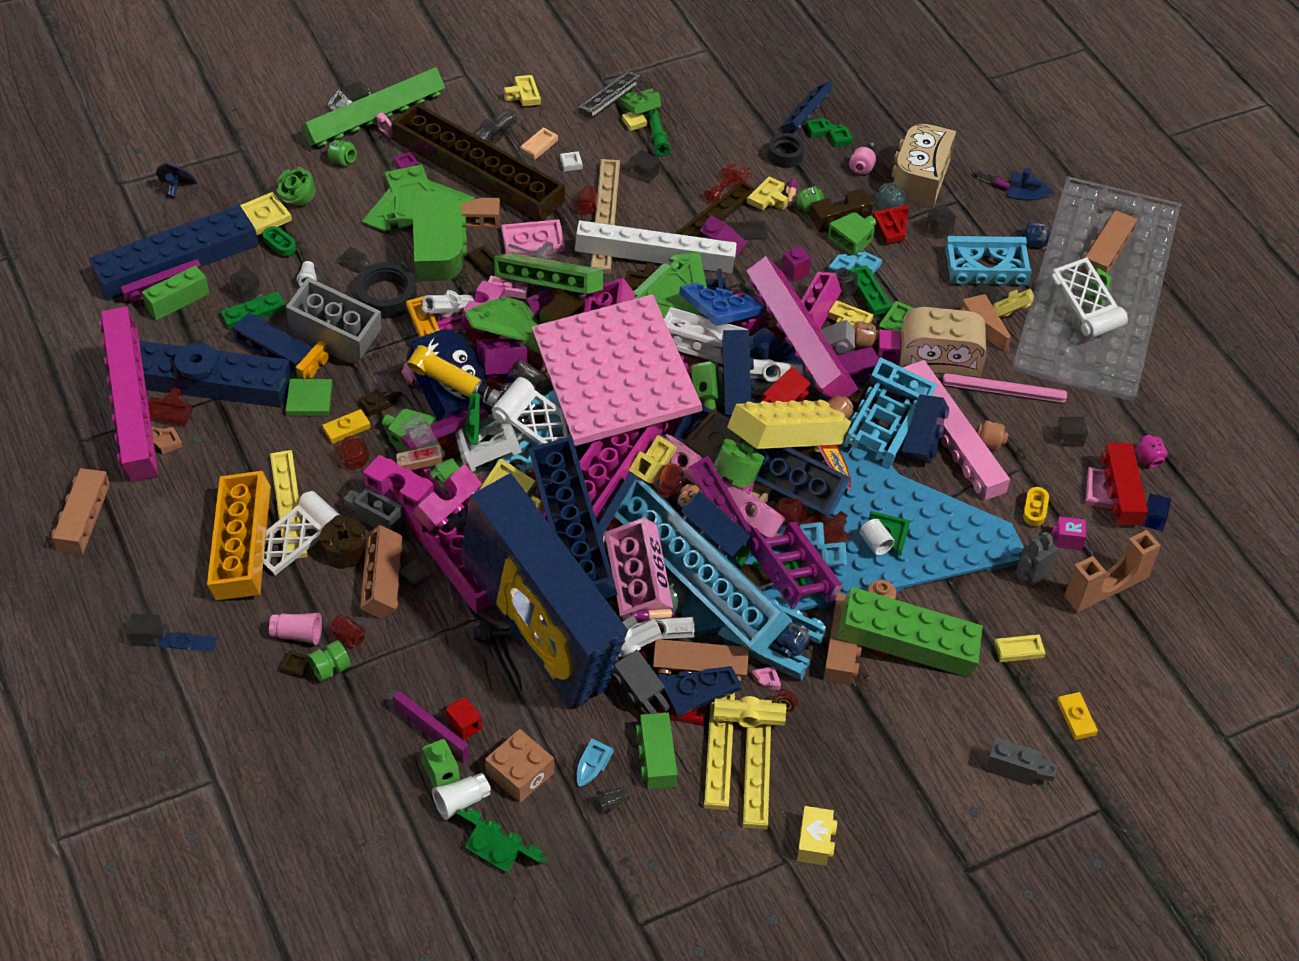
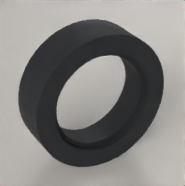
(381, 272)

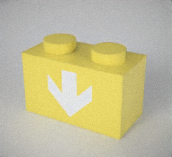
(816, 836)

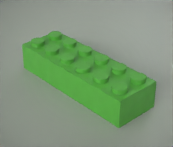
(910, 632)

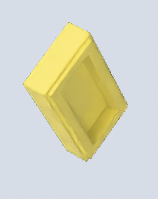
(1019, 648)

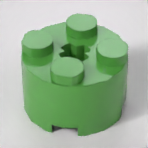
(738, 462)

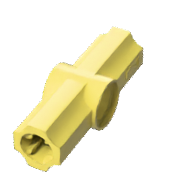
(749, 712)

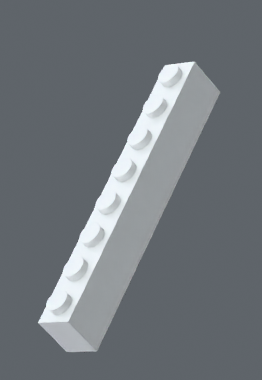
(652, 245)

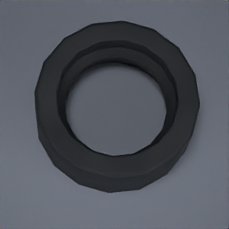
(789, 141)

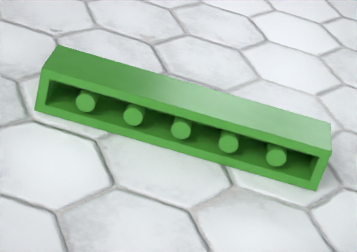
(548, 273)

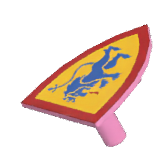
(834, 460)

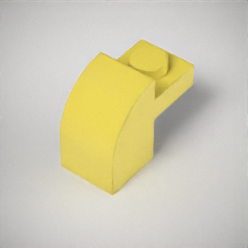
(648, 464)

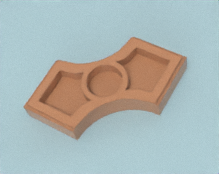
(166, 439)

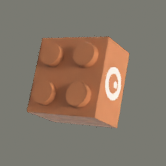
(519, 765)

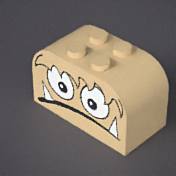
(923, 163)
(945, 339)

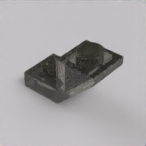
(349, 95)

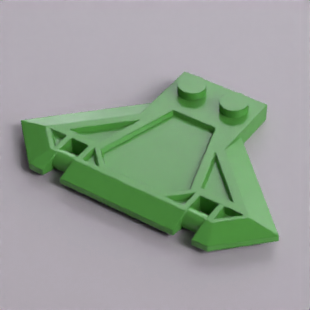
(396, 204)
(667, 281)
(506, 318)

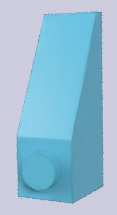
(900, 380)

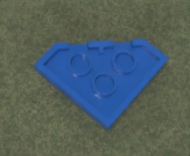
(721, 305)

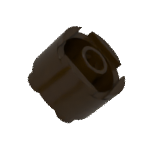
(343, 542)

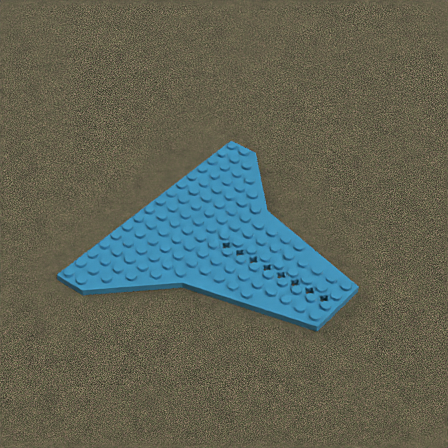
(941, 541)

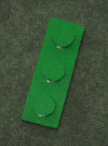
(871, 291)
(261, 307)

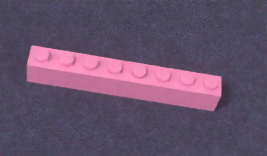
(965, 444)

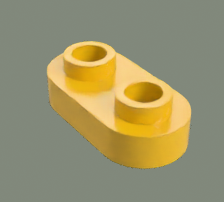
(1036, 506)

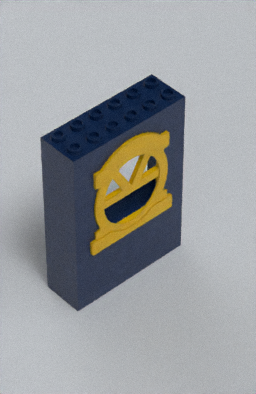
(541, 591)

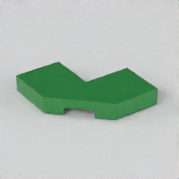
(821, 127)

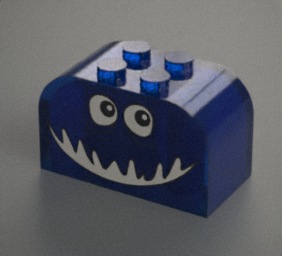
(454, 349)

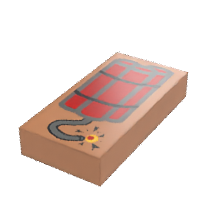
(420, 457)

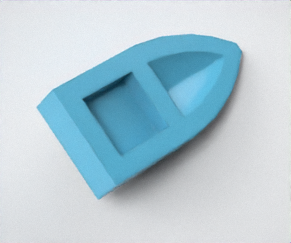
(593, 761)

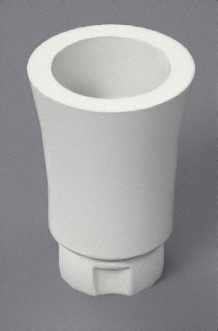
(460, 794)

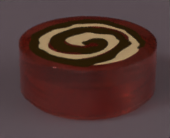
(786, 697)

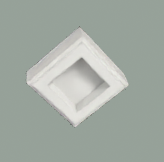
(571, 161)

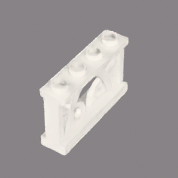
(697, 334)
(499, 445)

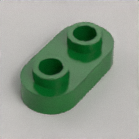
(279, 241)

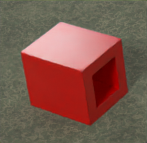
(463, 718)

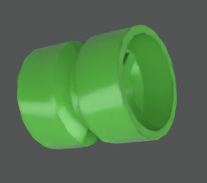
(330, 660)

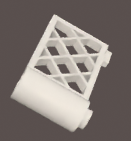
(1104, 318)
(514, 404)
(315, 512)

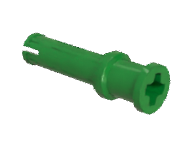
(659, 137)

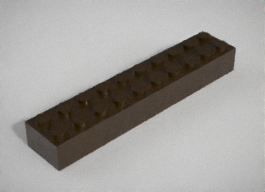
(478, 162)

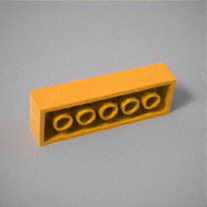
(239, 536)

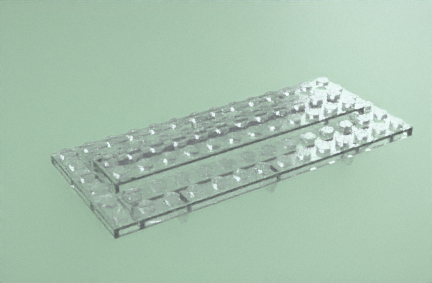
(1052, 333)

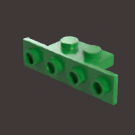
(496, 845)

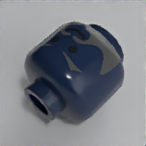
(1036, 234)
(793, 639)

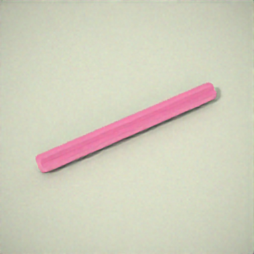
(1004, 387)

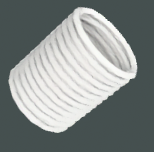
(876, 537)

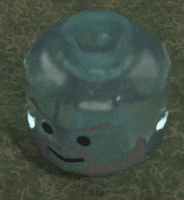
(891, 196)

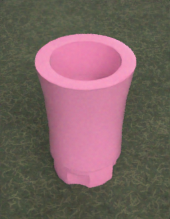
(297, 627)

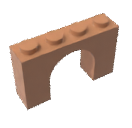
(1091, 582)

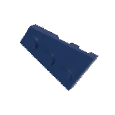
(694, 690)

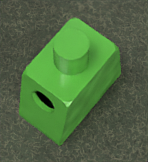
(852, 232)
(708, 384)
(395, 430)
(438, 761)

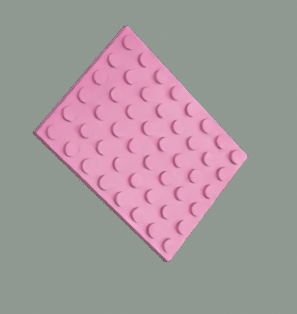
(615, 369)

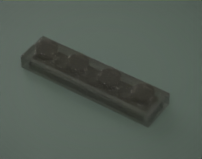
(610, 94)

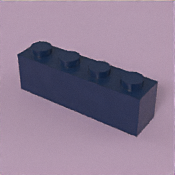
(269, 340)
(736, 369)

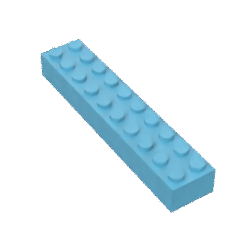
(706, 570)

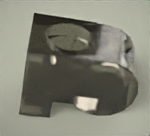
(847, 280)

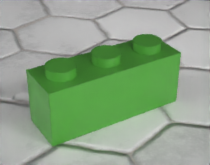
(175, 292)
(657, 751)

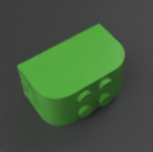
(438, 235)

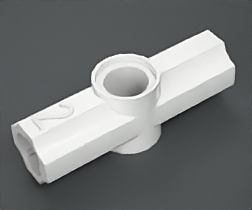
(446, 304)
(780, 368)
(674, 627)
(640, 636)

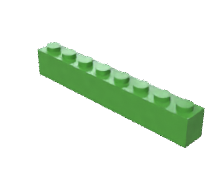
(367, 108)

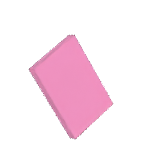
(533, 235)

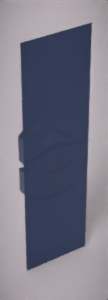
(188, 641)

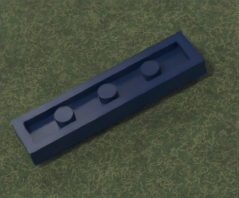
(806, 107)

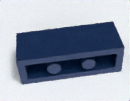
(925, 429)
(714, 524)

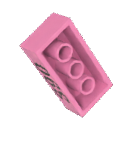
(638, 567)

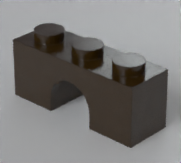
(825, 212)

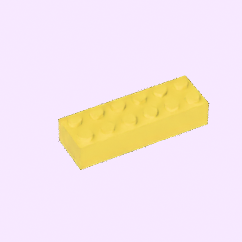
(789, 424)

